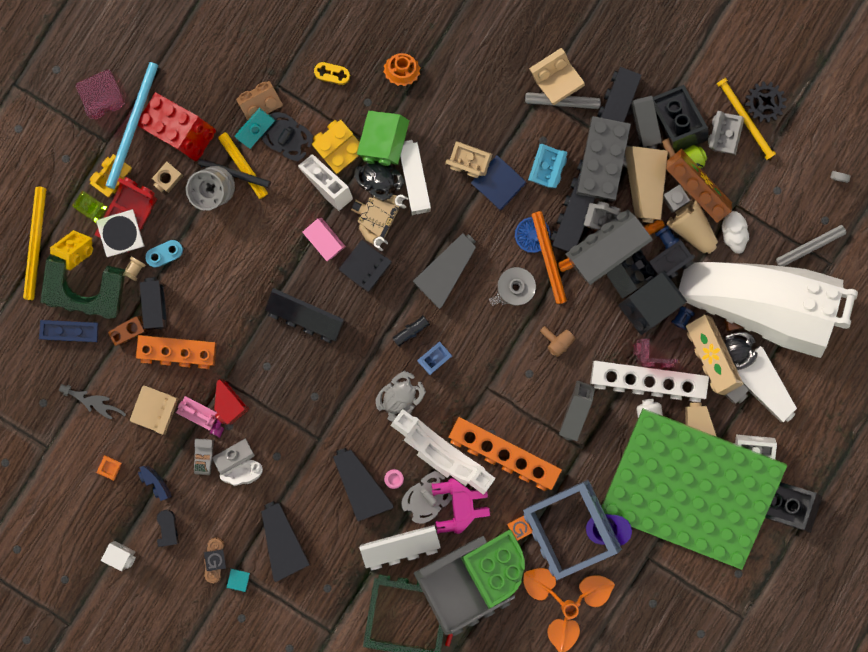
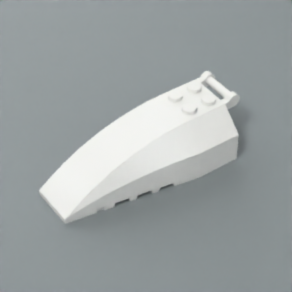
(777, 302)

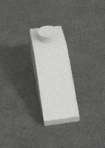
(326, 182)

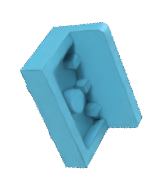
(548, 166)

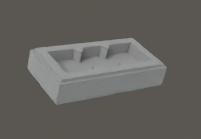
(233, 456)

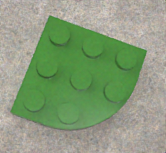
(496, 568)

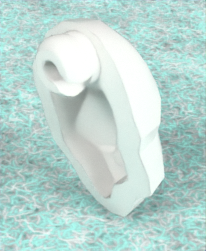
(735, 232)
(243, 473)

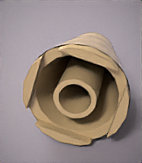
(694, 227)

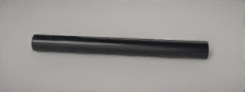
(237, 174)

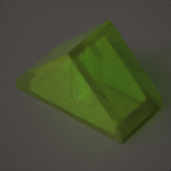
(89, 206)

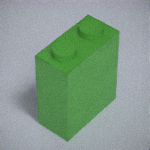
(383, 138)

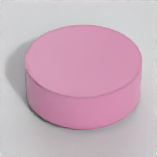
(394, 479)

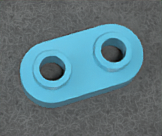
(164, 254)

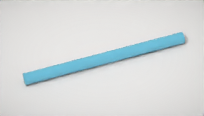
(131, 126)

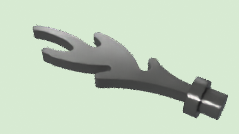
(96, 401)

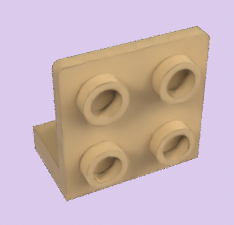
(556, 76)
(154, 409)

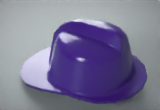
(619, 525)

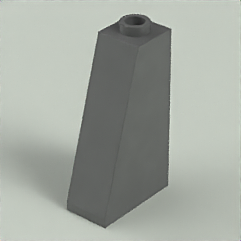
(445, 270)

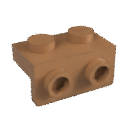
(262, 96)

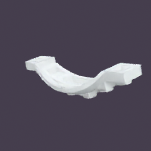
(441, 454)

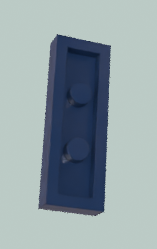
(68, 331)

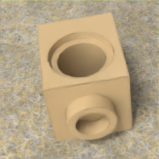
(166, 169)

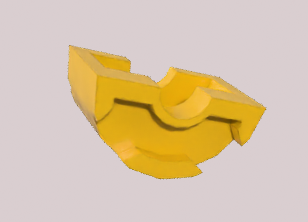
(100, 179)

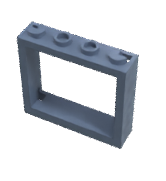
(600, 520)

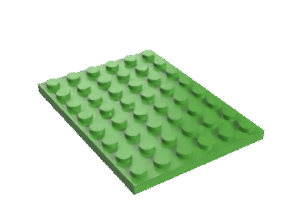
(693, 488)

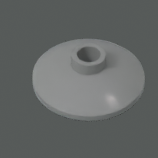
(519, 277)

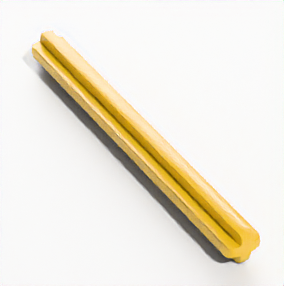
(34, 243)

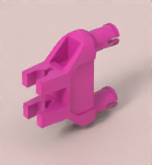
(462, 506)

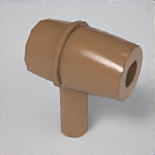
(560, 343)

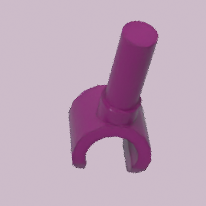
(217, 429)

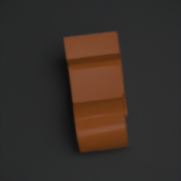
(127, 330)

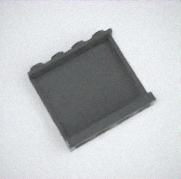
(453, 591)

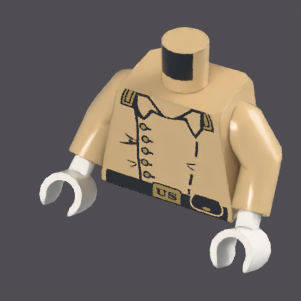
(377, 217)

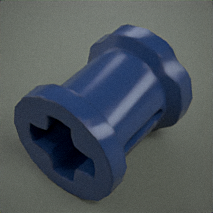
(667, 237)
(682, 318)

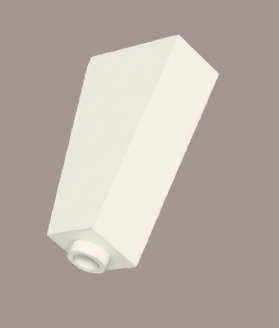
(414, 178)
(767, 386)

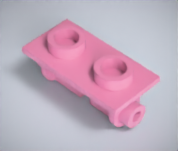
(197, 413)

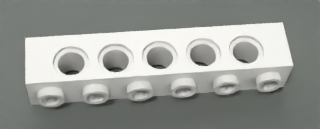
(698, 382)

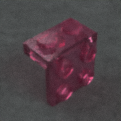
(100, 94)
(641, 349)

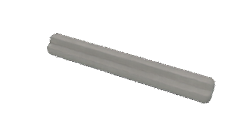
(570, 101)
(811, 246)

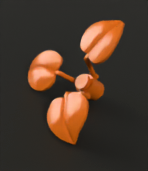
(565, 632)

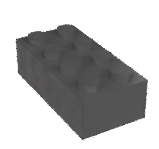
(603, 159)

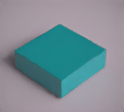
(238, 580)

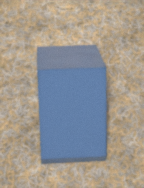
(434, 358)

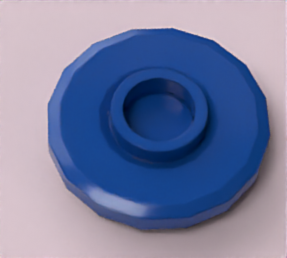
(527, 237)

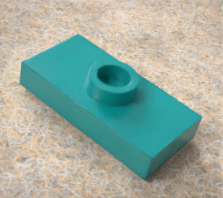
(254, 128)

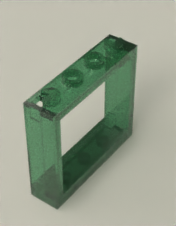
(402, 583)

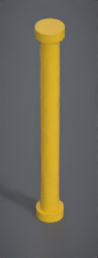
(747, 120)

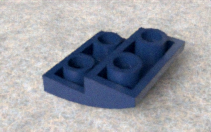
(499, 183)
(150, 477)

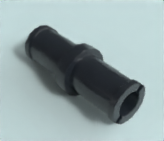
(411, 331)

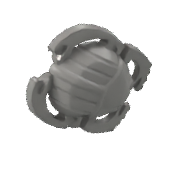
(399, 396)
(422, 500)

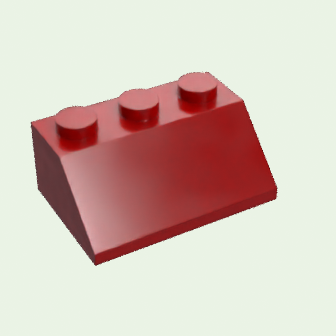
(228, 404)

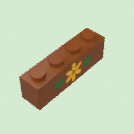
(699, 185)

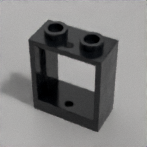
(153, 304)

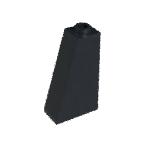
(362, 490)
(283, 544)

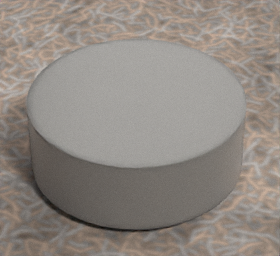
(840, 177)

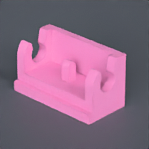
(324, 239)

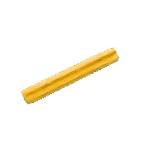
(241, 163)

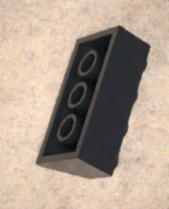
(305, 315)

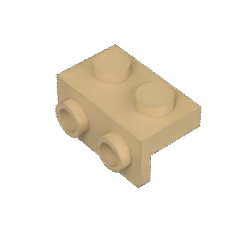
(469, 159)

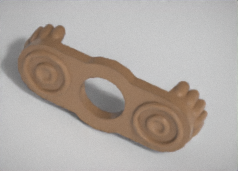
(214, 576)

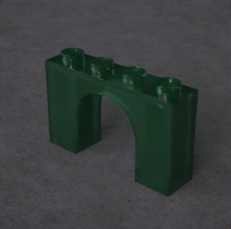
(58, 293)

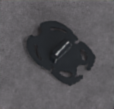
(287, 137)
(379, 179)
(741, 349)

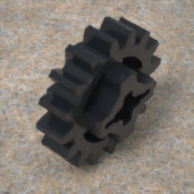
(759, 97)

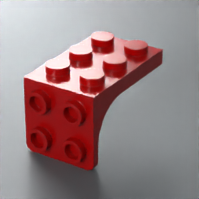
(176, 126)
(131, 197)

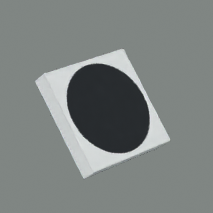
(120, 233)

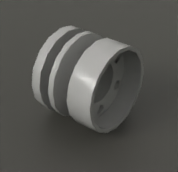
(200, 189)

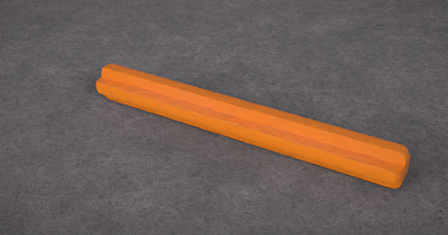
(549, 257)

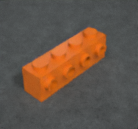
(176, 350)

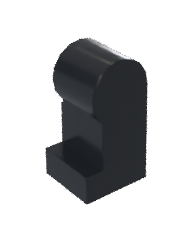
(167, 521)

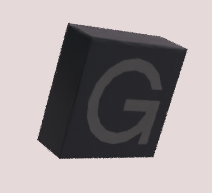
(214, 560)

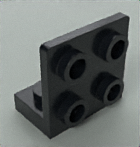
(365, 266)

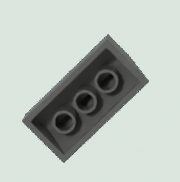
(608, 246)

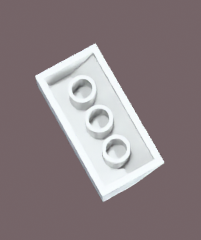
(400, 546)

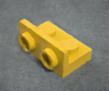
(73, 248)

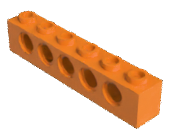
(550, 474)

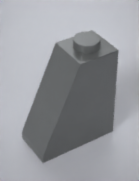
(646, 122)
(577, 411)

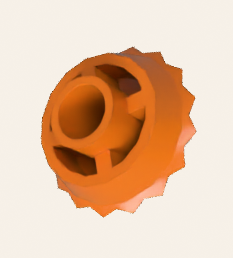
(402, 69)

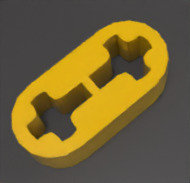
(330, 77)

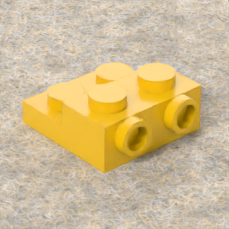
(337, 146)

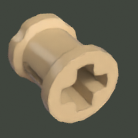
(133, 268)

